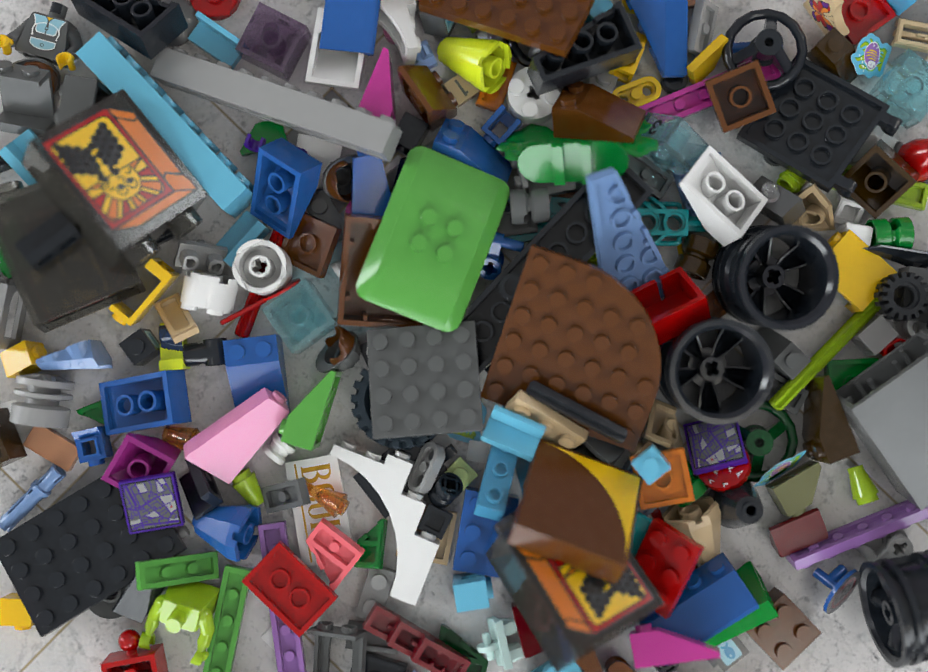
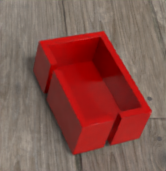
(681, 305)

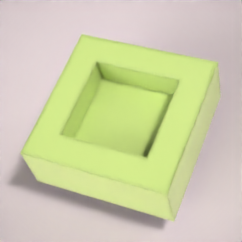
(463, 471)

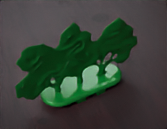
(564, 160)

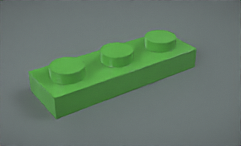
(176, 570)

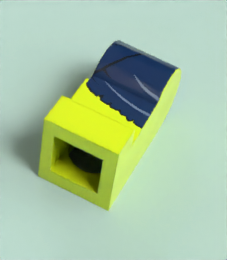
(170, 353)

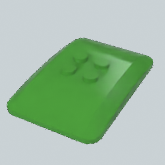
(433, 239)

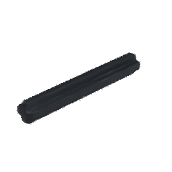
(576, 412)

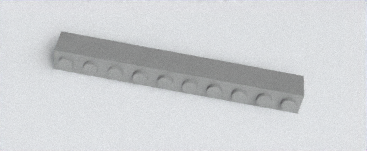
(278, 103)

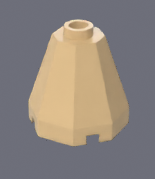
(699, 522)

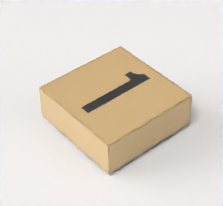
(461, 89)

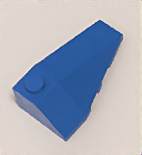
(667, 33)

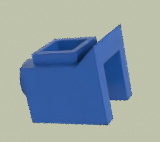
(500, 115)
(102, 445)

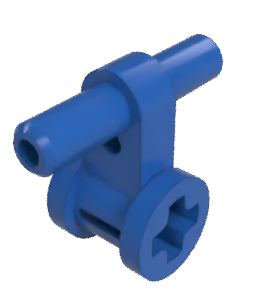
(496, 256)

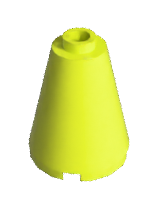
(477, 61)

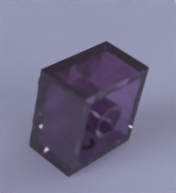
(273, 41)

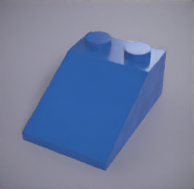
(470, 148)
(283, 185)
(255, 365)
(145, 402)

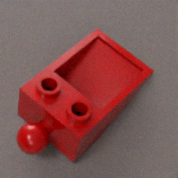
(139, 659)

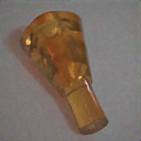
(332, 501)

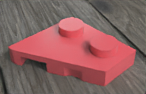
(333, 551)

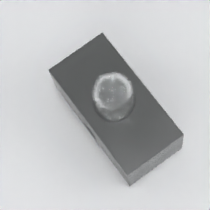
(782, 204)

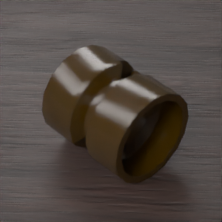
(696, 256)

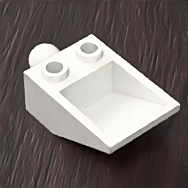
(333, 67)

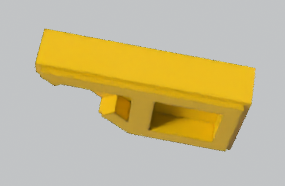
(706, 60)

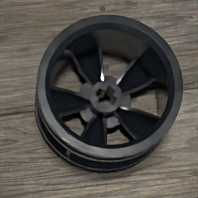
(766, 276)
(752, 380)
(896, 607)

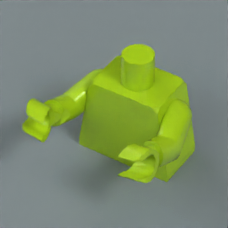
(186, 608)

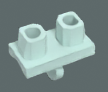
(496, 642)

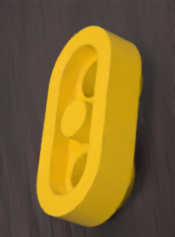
(633, 91)

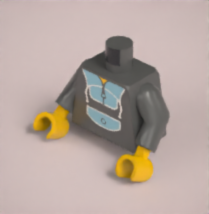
(46, 38)

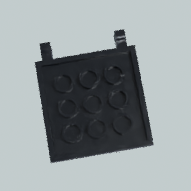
(819, 127)

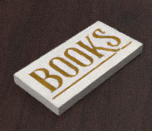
(322, 473)

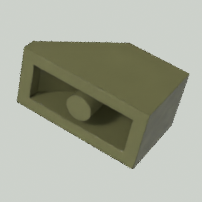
(795, 489)

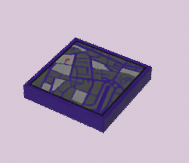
(714, 446)
(151, 502)

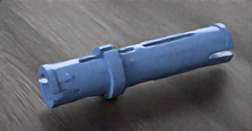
(39, 489)

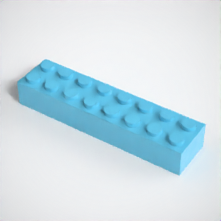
(197, 152)

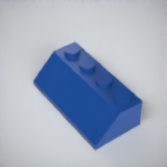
(709, 603)

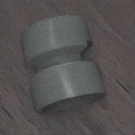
(529, 205)

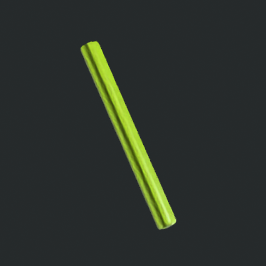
(824, 356)

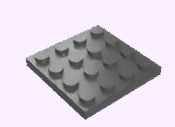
(424, 381)

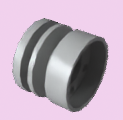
(42, 401)

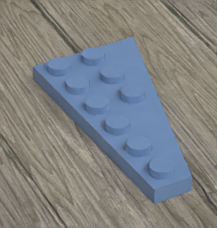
(619, 234)

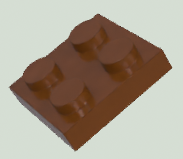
(312, 245)

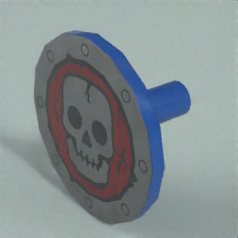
(840, 590)

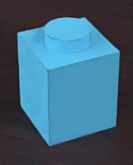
(651, 464)

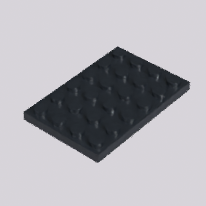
(78, 555)

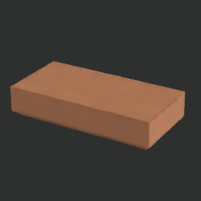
(52, 447)

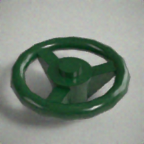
(760, 441)

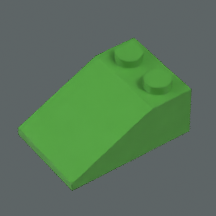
(309, 418)

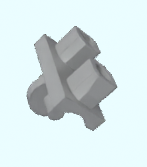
(200, 256)

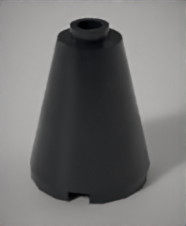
(739, 506)

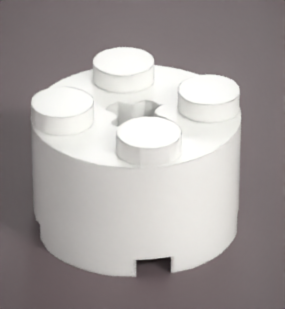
(528, 109)
(248, 262)
(209, 292)

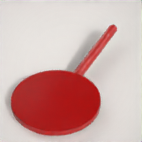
(292, 283)

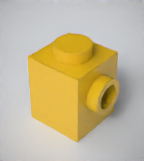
(21, 358)
(14, 613)

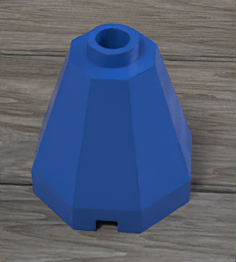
(230, 529)

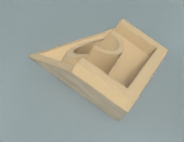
(818, 210)
(663, 426)

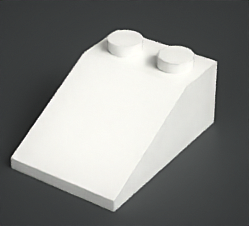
(721, 197)

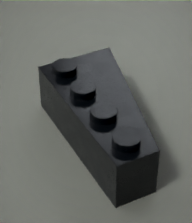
(140, 24)
(599, 48)

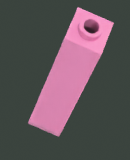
(238, 435)

